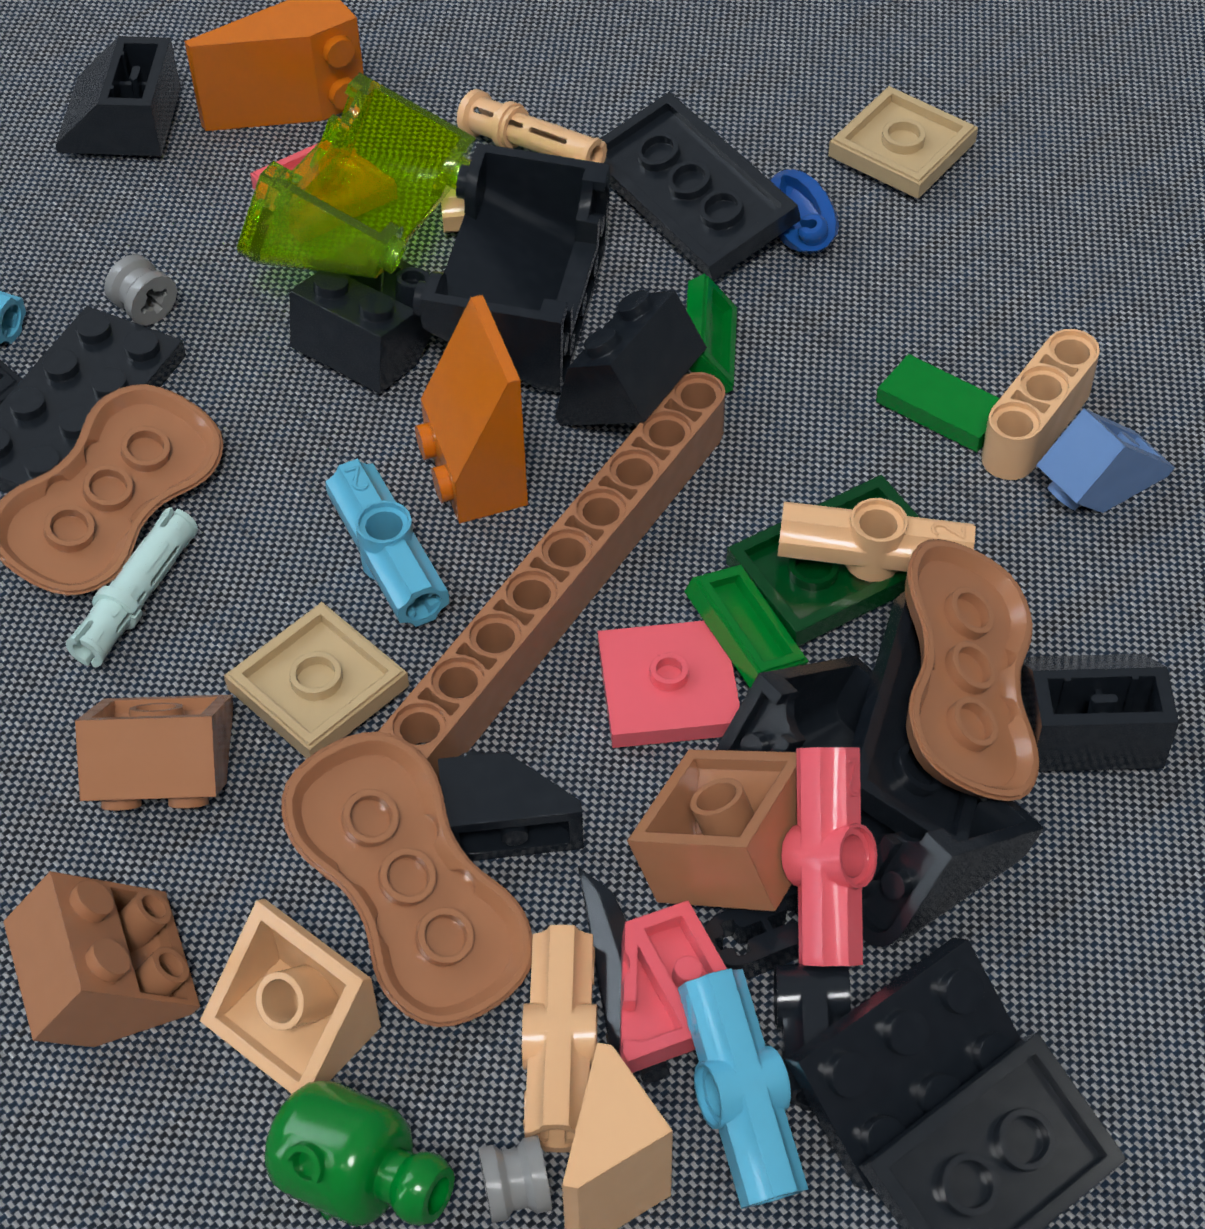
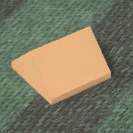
(291, 1001)
(618, 1150)

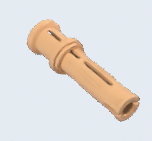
(513, 127)

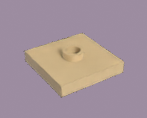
(903, 142)
(316, 680)

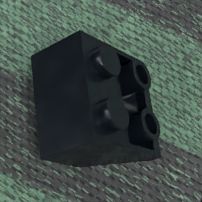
(123, 100)
(360, 324)
(1099, 711)

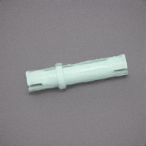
(120, 603)

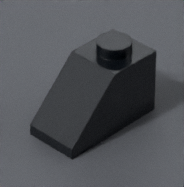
(507, 807)

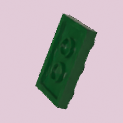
(816, 594)

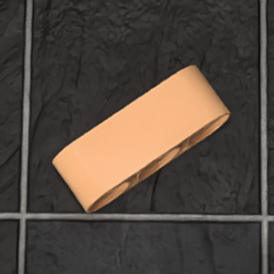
(1040, 404)

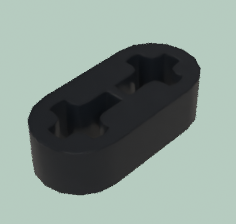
(765, 932)

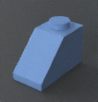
(1101, 463)

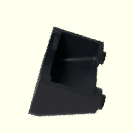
(532, 251)
(913, 876)

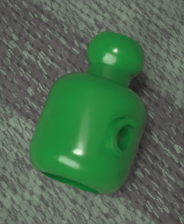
(353, 1158)

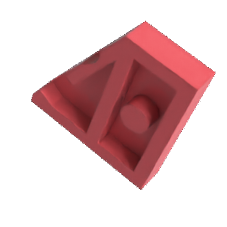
(656, 959)

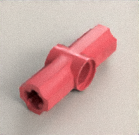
(829, 856)

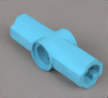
(387, 543)
(742, 1088)

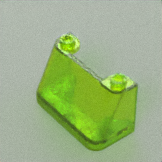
(357, 189)

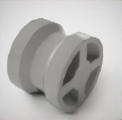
(140, 289)
(515, 1179)

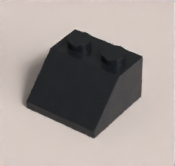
(630, 362)

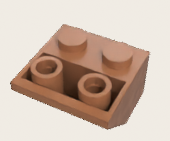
(97, 960)

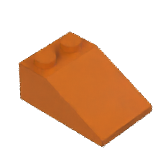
(276, 65)
(475, 421)

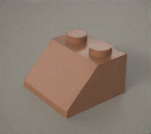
(154, 750)
(720, 830)

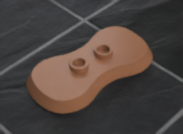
(84, 515)
(967, 700)
(435, 924)

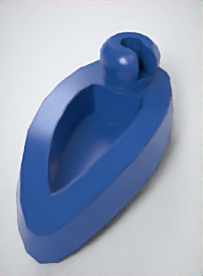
(818, 215)

